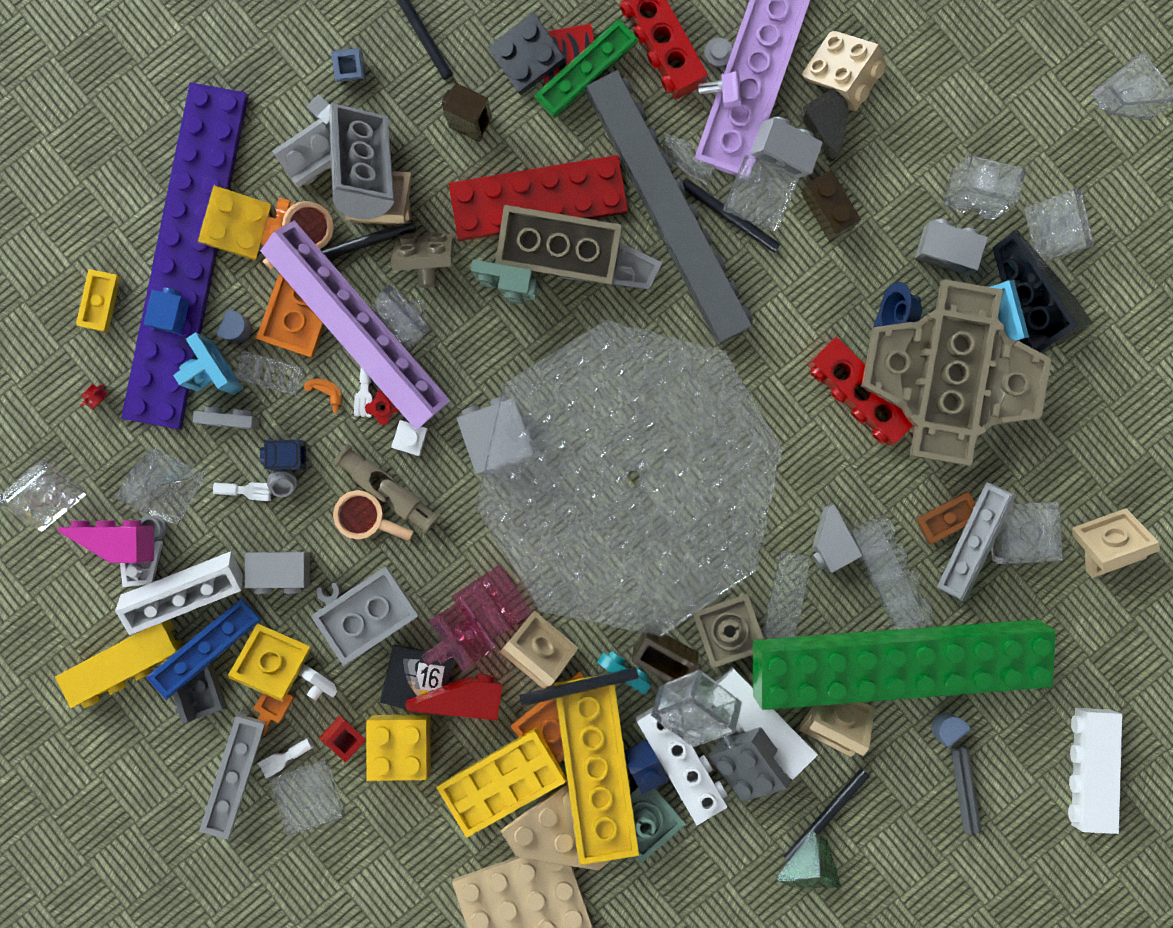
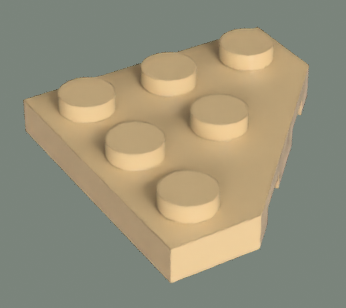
(547, 832)

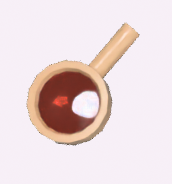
(313, 220)
(362, 515)

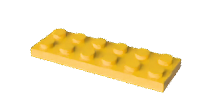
(597, 775)

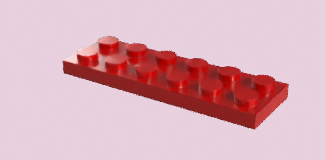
(573, 189)

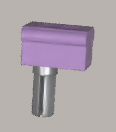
(729, 86)

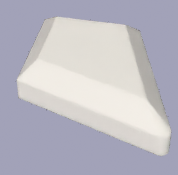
(141, 573)
(319, 683)

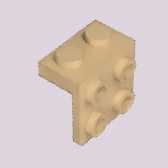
(847, 67)

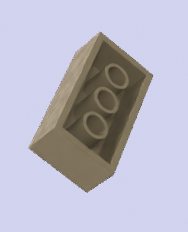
(559, 244)

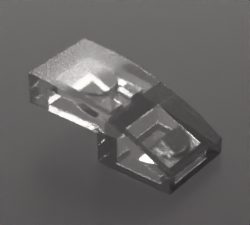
(679, 153)

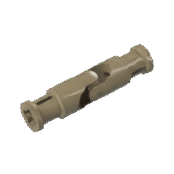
(399, 499)

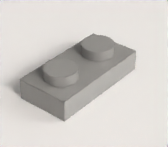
(214, 417)

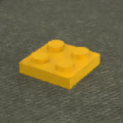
(234, 223)
(269, 662)

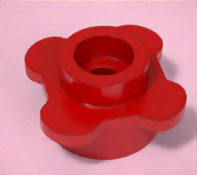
(94, 396)
(374, 408)

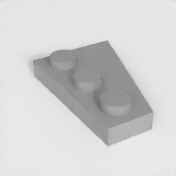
(634, 269)

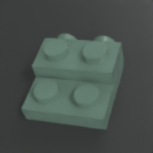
(513, 282)

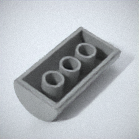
(360, 162)

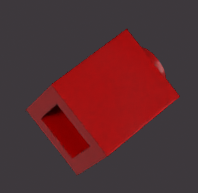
(342, 739)

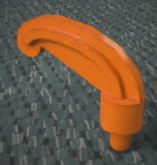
(328, 388)

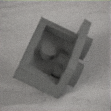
(200, 696)

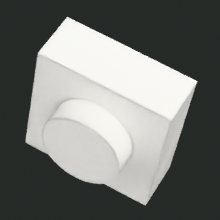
(409, 439)

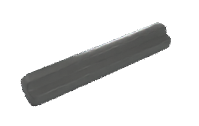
(966, 789)

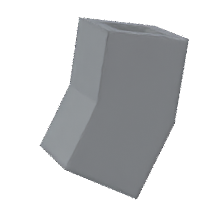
(320, 110)

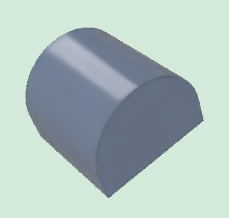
(348, 65)
(234, 327)
(949, 728)

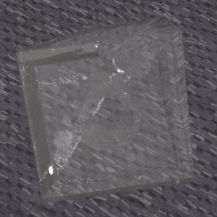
(1135, 91)
(161, 486)

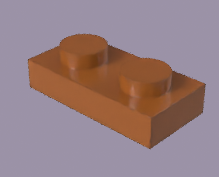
(946, 518)

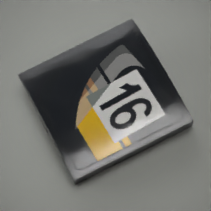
(410, 676)

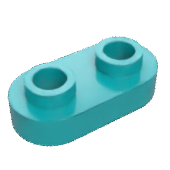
(614, 662)

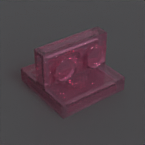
(494, 602)
(460, 636)

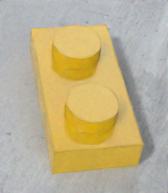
(98, 300)

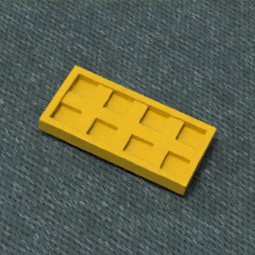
(501, 782)

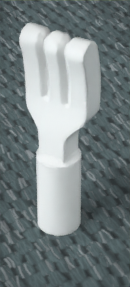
(363, 396)
(252, 491)
(278, 760)

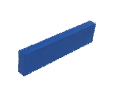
(203, 649)

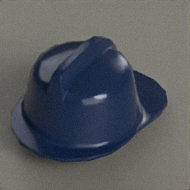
(898, 306)

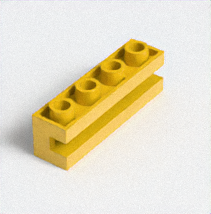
(118, 664)

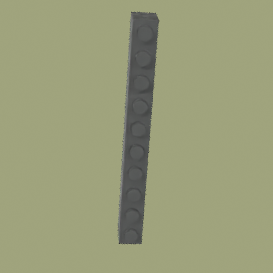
(668, 207)

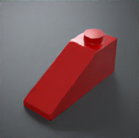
(463, 698)

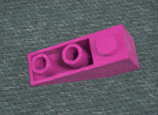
(114, 543)

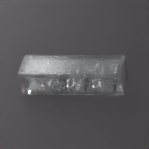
(889, 575)

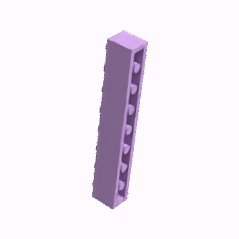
(354, 324)

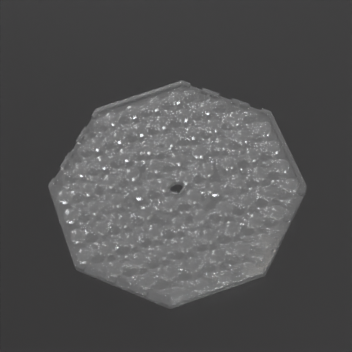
(561, 468)

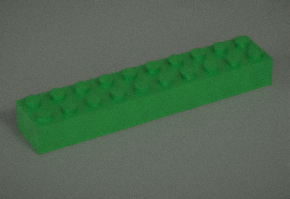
(902, 664)

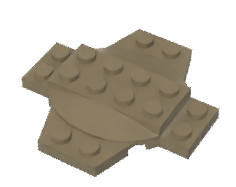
(956, 372)

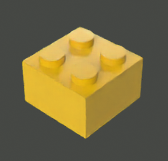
(398, 747)

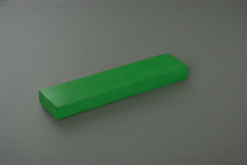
(586, 68)

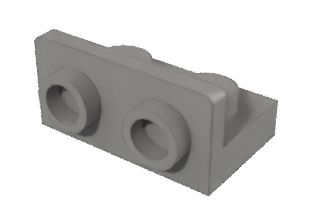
(306, 154)

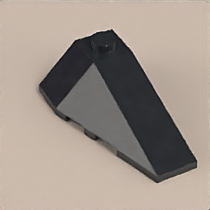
(1046, 303)

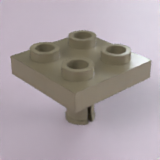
(423, 254)
(728, 630)

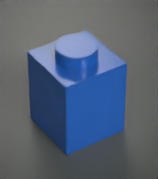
(166, 311)

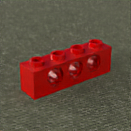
(674, 80)
(822, 369)

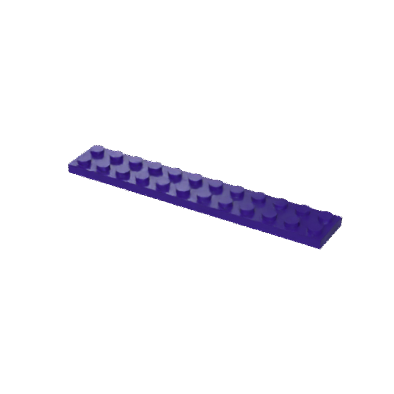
(202, 159)

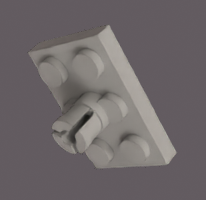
(365, 615)

